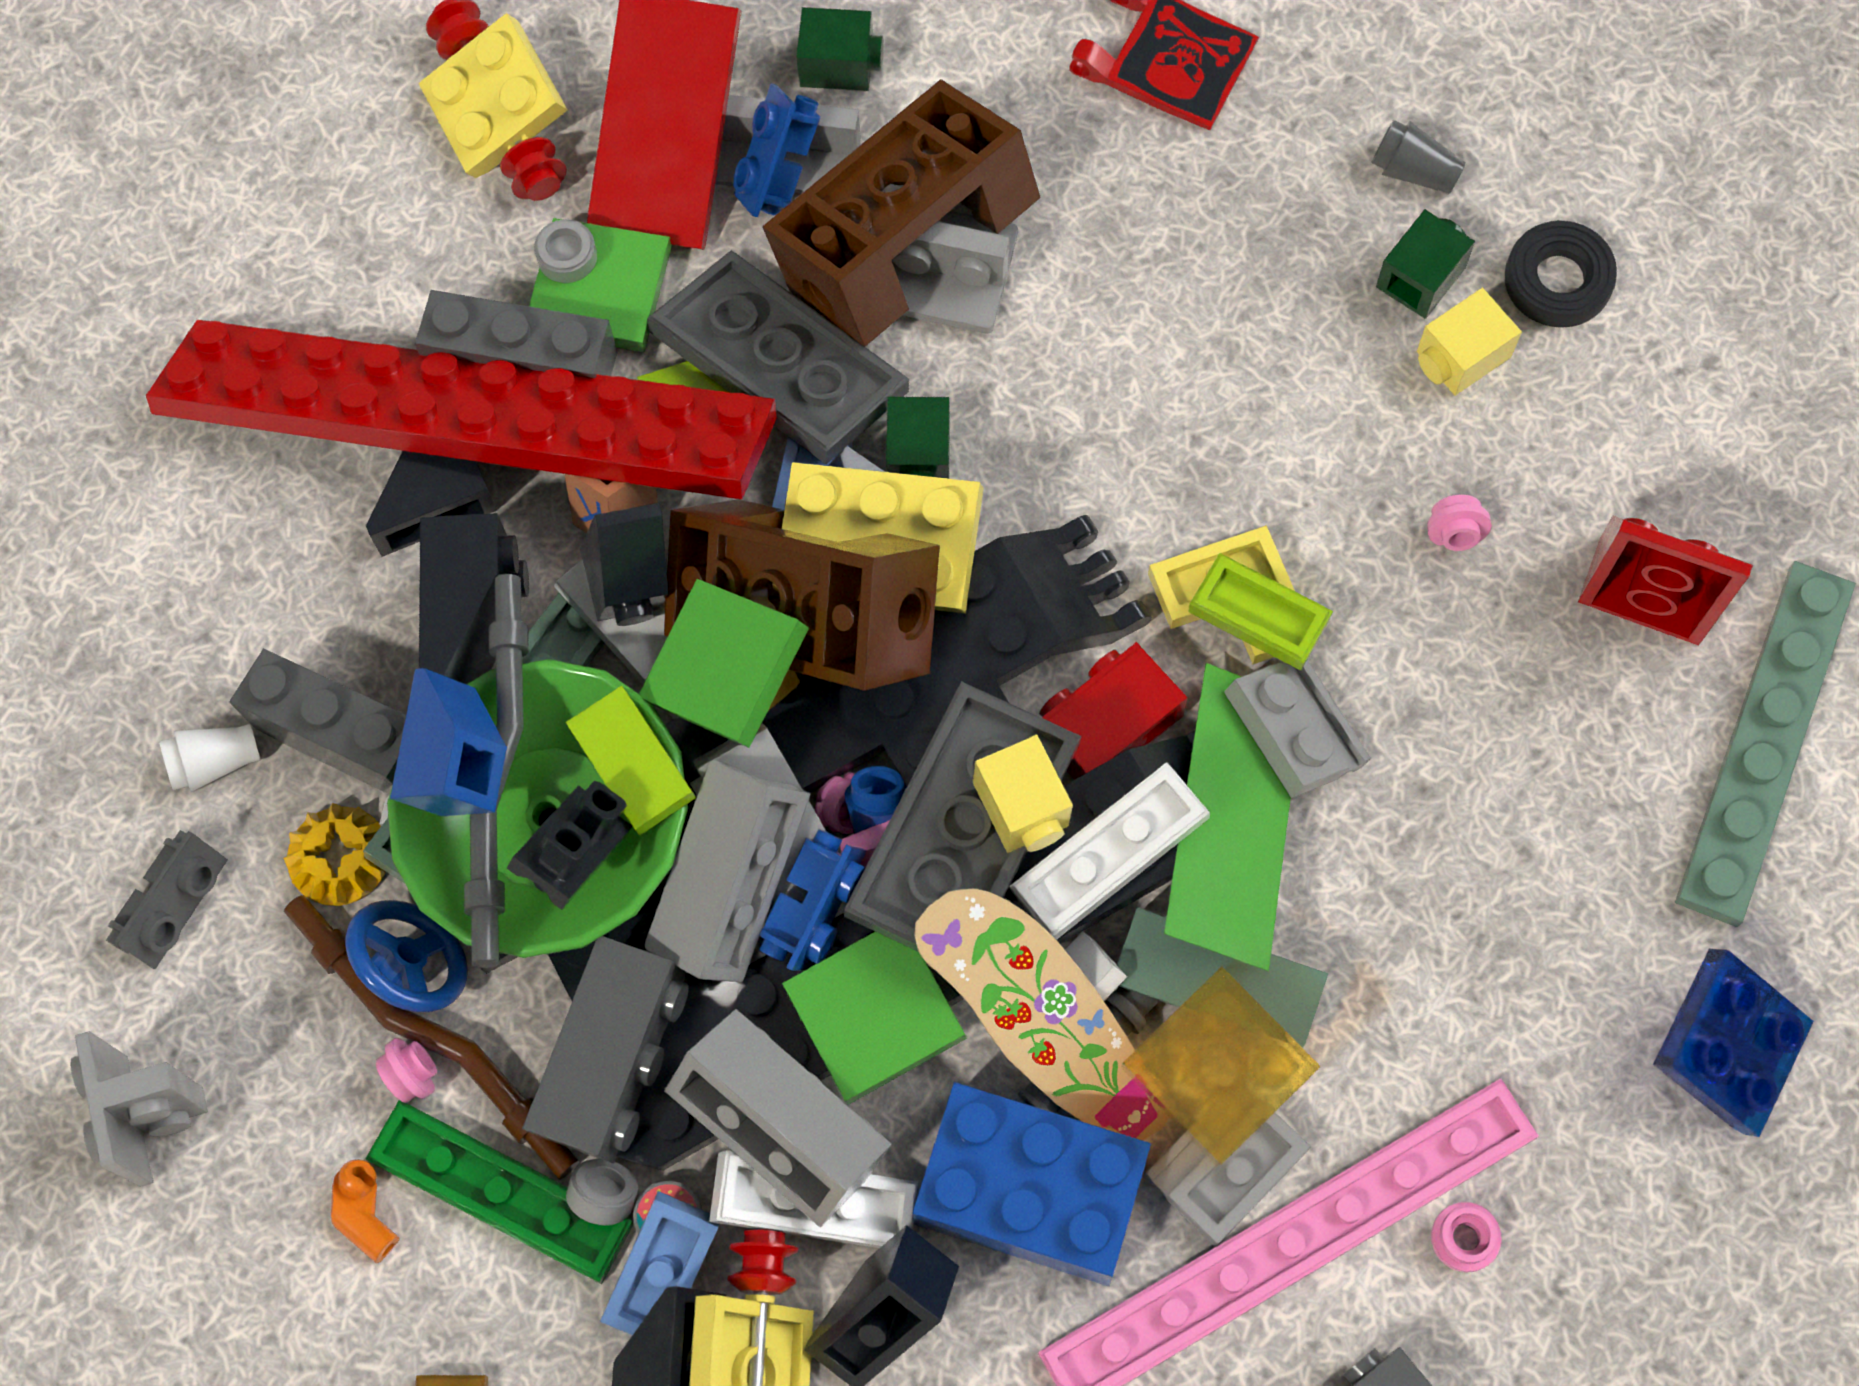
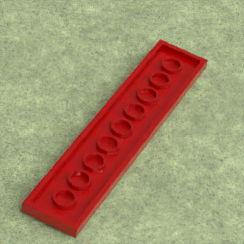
(466, 409)

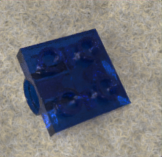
(1733, 1042)

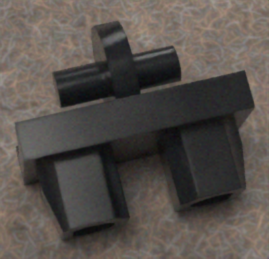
(573, 842)

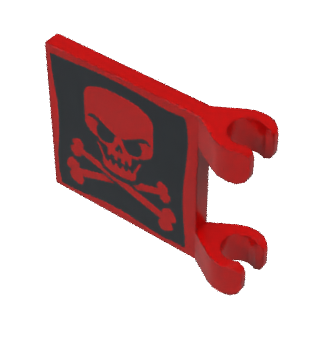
(1171, 60)

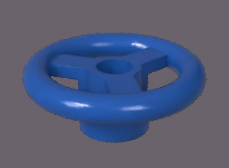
(397, 966)

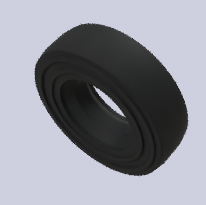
(1569, 241)

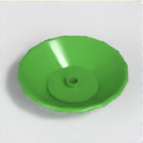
(546, 769)

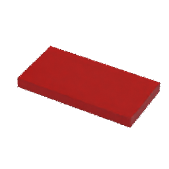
(664, 118)

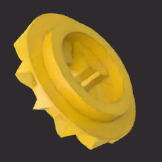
(315, 875)

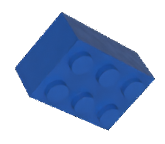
(1031, 1184)

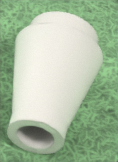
(206, 755)

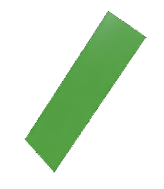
(1233, 862)

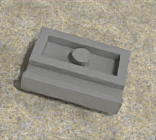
(1297, 726)
(1222, 1196)

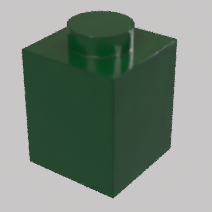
(837, 49)
(1425, 263)
(918, 436)

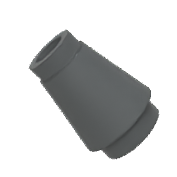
(1417, 158)

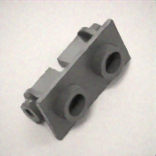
(179, 881)

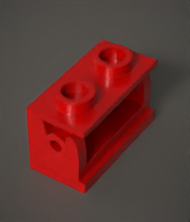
(1117, 709)

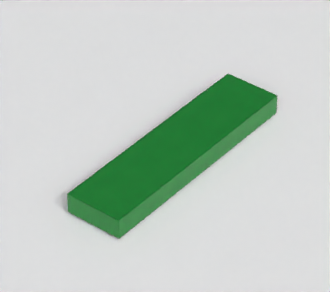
(494, 1190)

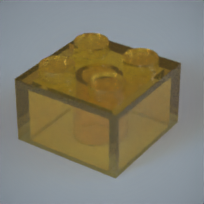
(1220, 1066)

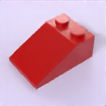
(1661, 579)

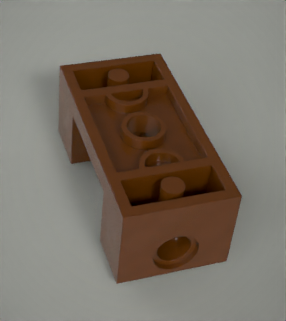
(845, 231)
(860, 597)

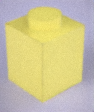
(1467, 342)
(1023, 795)

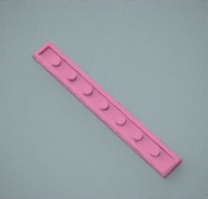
(1291, 1242)

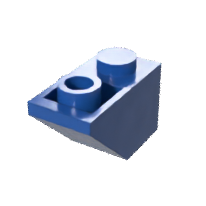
(448, 750)

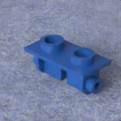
(779, 125)
(806, 926)

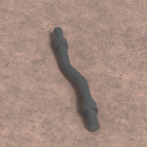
(485, 893)

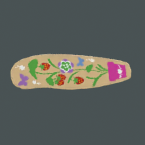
(1037, 1008)

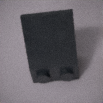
(458, 591)

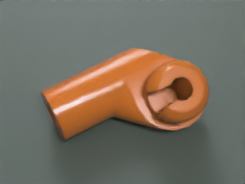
(355, 1207)

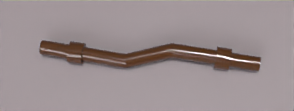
(331, 954)

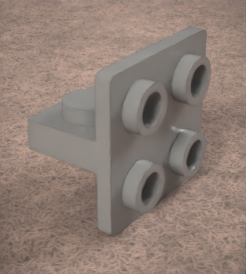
(956, 272)
(128, 1104)

